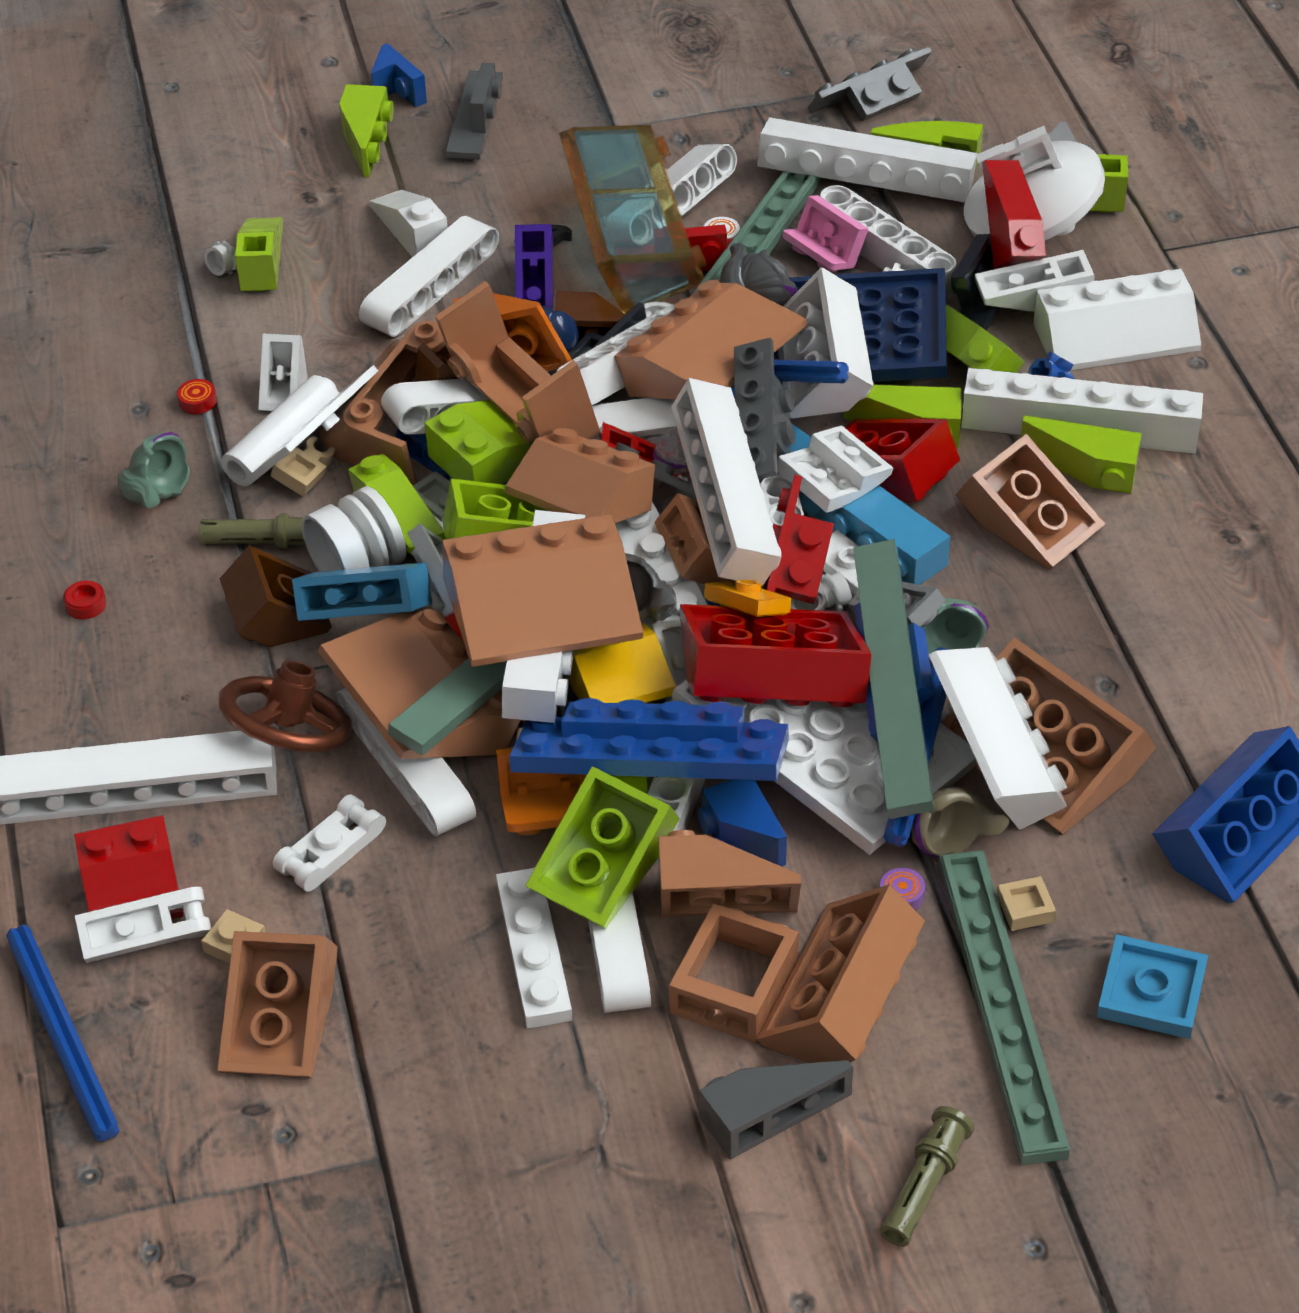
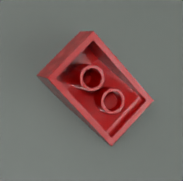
(915, 448)

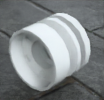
(354, 534)

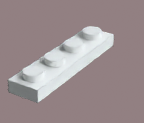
(533, 951)

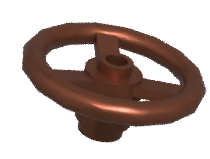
(288, 703)

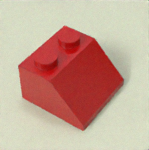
(126, 863)

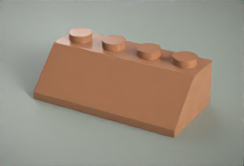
(843, 977)

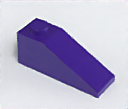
(534, 263)

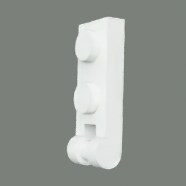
(141, 924)

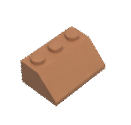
(583, 477)

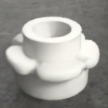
(221, 258)
(836, 590)

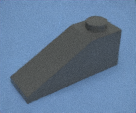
(768, 1100)

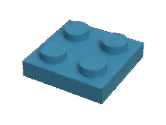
(1152, 986)

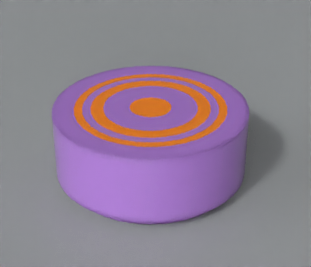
(907, 883)

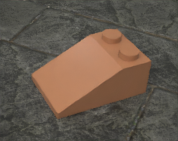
(1030, 504)
(708, 871)
(276, 1003)

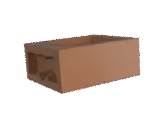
(683, 524)
(723, 1007)

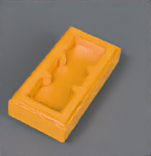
(747, 597)

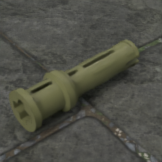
(279, 531)
(934, 1158)

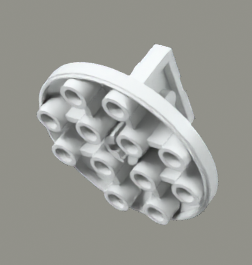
(1061, 177)

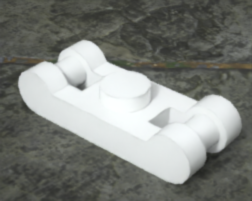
(330, 844)

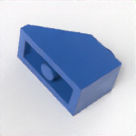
(743, 819)

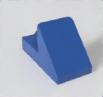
(399, 76)

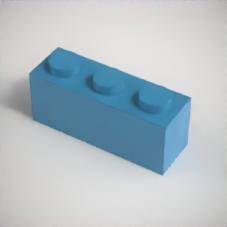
(362, 591)

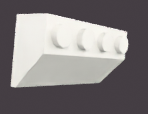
(1118, 319)
(831, 335)
(1000, 734)

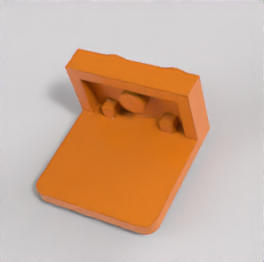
(534, 799)

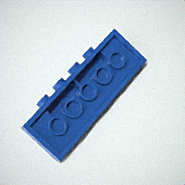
(653, 741)

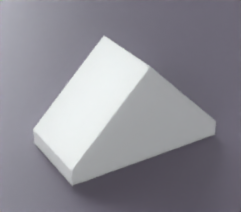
(281, 369)

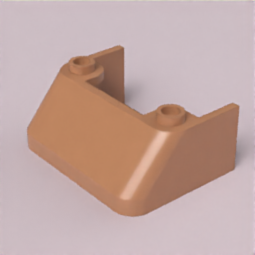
(508, 375)
(362, 415)

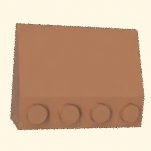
(701, 338)
(541, 589)
(398, 663)
(1086, 736)

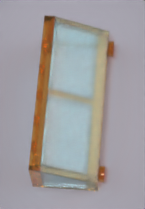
(631, 213)

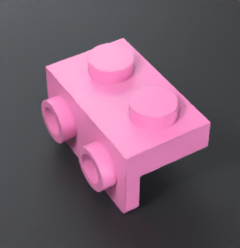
(827, 235)

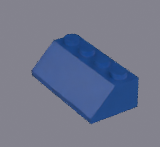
(1237, 816)

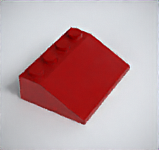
(774, 657)

